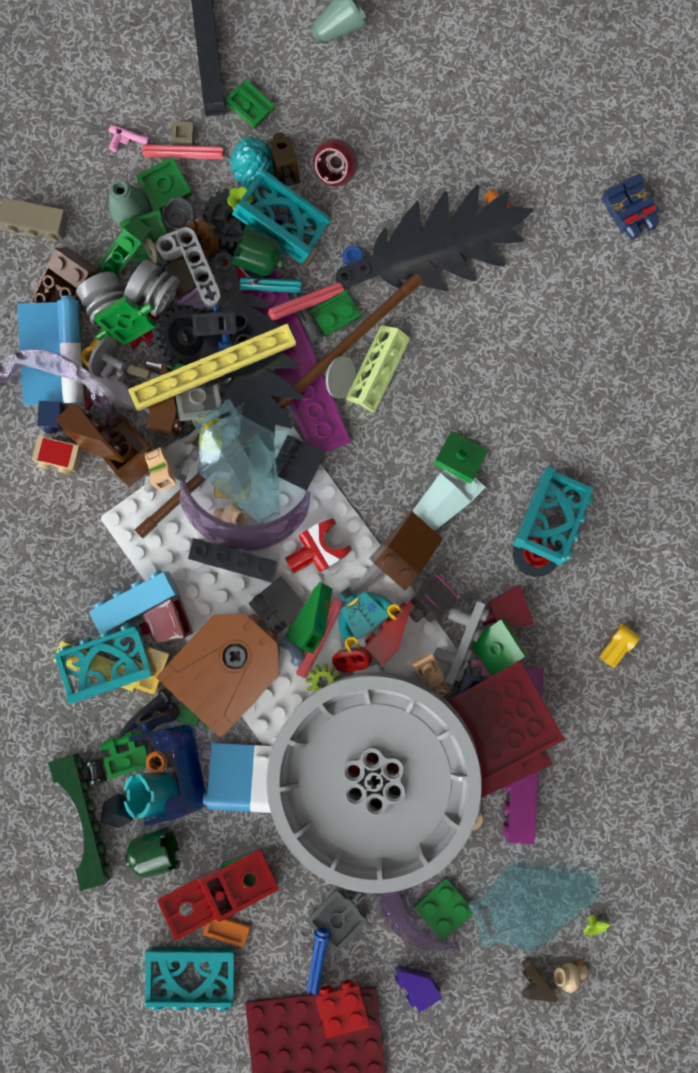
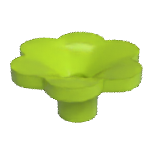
(236, 195)
(595, 926)

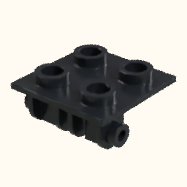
(298, 462)
(277, 605)

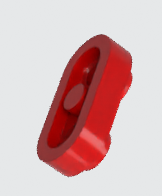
(356, 660)

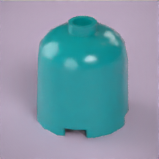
(149, 793)

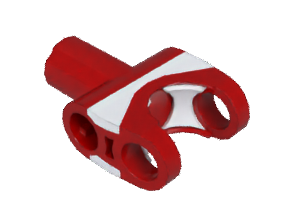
(315, 549)

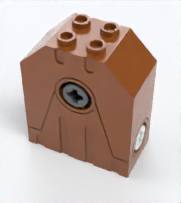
(210, 678)

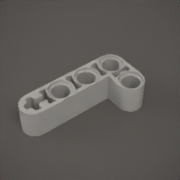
(196, 269)

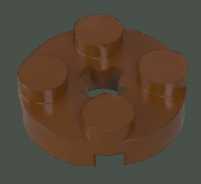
(204, 230)

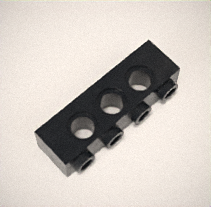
(233, 560)

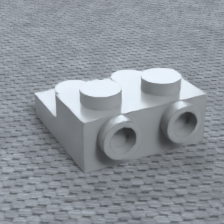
(198, 401)

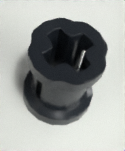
(95, 771)

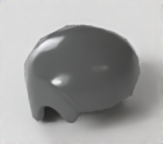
(174, 210)

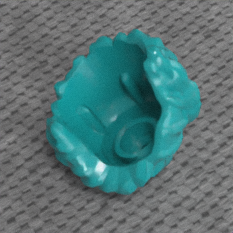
(248, 160)

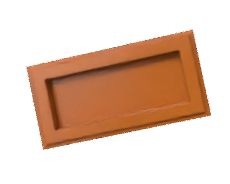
(228, 931)

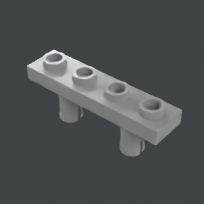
(472, 634)

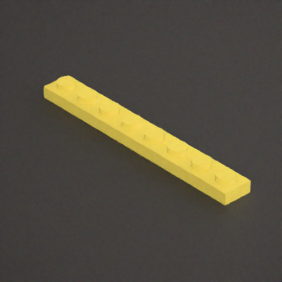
(212, 367)

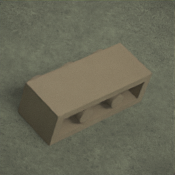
(33, 219)

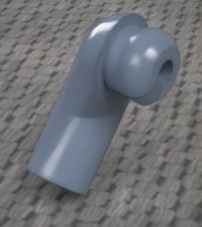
(296, 652)

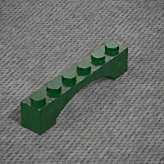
(93, 867)

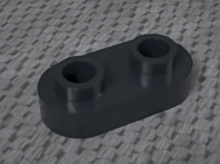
(157, 716)

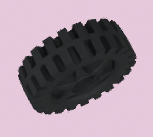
(219, 214)
(169, 338)

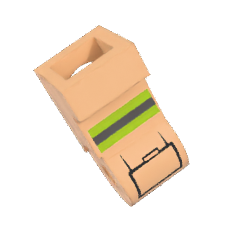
(160, 469)

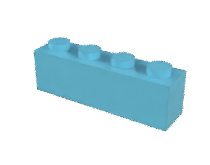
(134, 602)

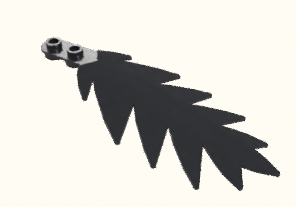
(440, 242)
(252, 382)

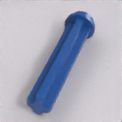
(322, 936)

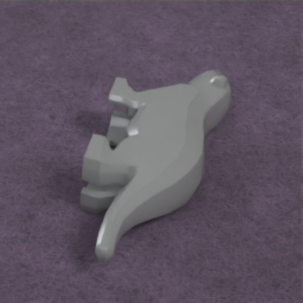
(118, 390)
(177, 454)

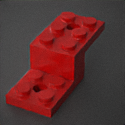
(217, 894)

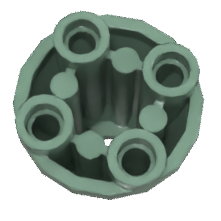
(338, 20)
(126, 201)

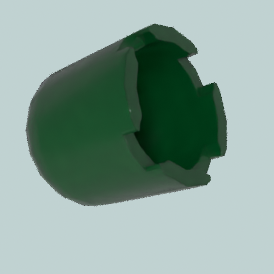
(258, 252)
(153, 853)

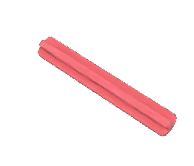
(183, 151)
(305, 301)
(310, 658)

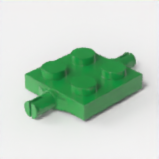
(124, 320)

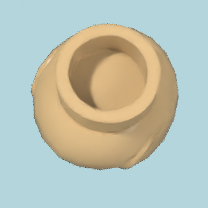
(232, 514)
(569, 976)

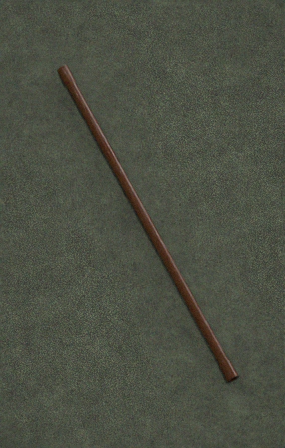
(405, 290)

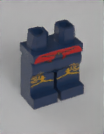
(631, 206)

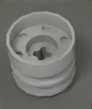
(149, 286)
(99, 293)

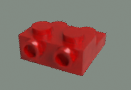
(342, 1008)

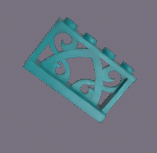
(282, 196)
(530, 530)
(85, 687)
(166, 955)

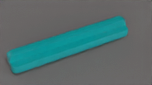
(276, 285)

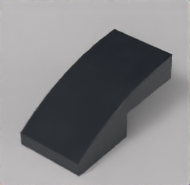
(214, 324)

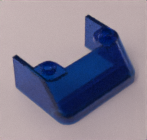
(182, 742)

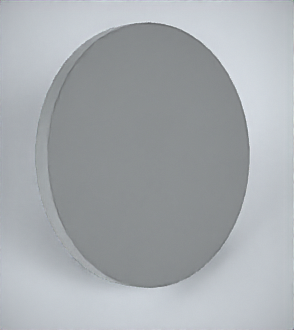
(103, 358)
(340, 376)

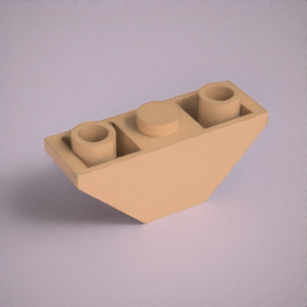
(429, 673)

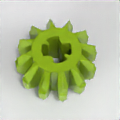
(317, 676)

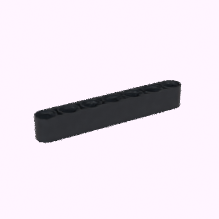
(208, 57)

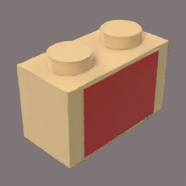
(57, 454)

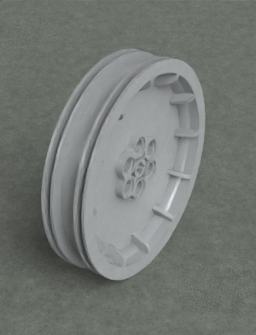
(344, 834)

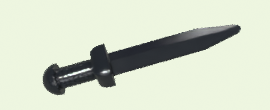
(162, 697)

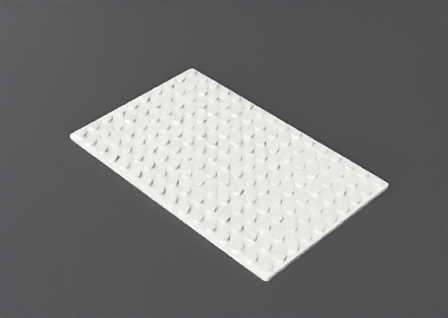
(216, 591)

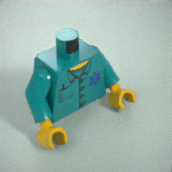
(362, 614)

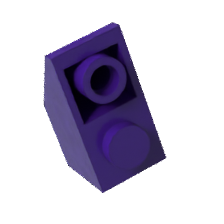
(420, 987)

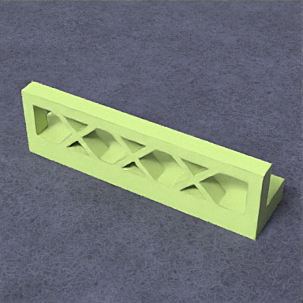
(381, 368)

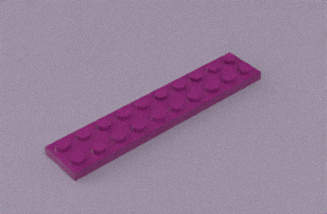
(316, 412)

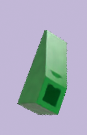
(124, 246)
(311, 621)

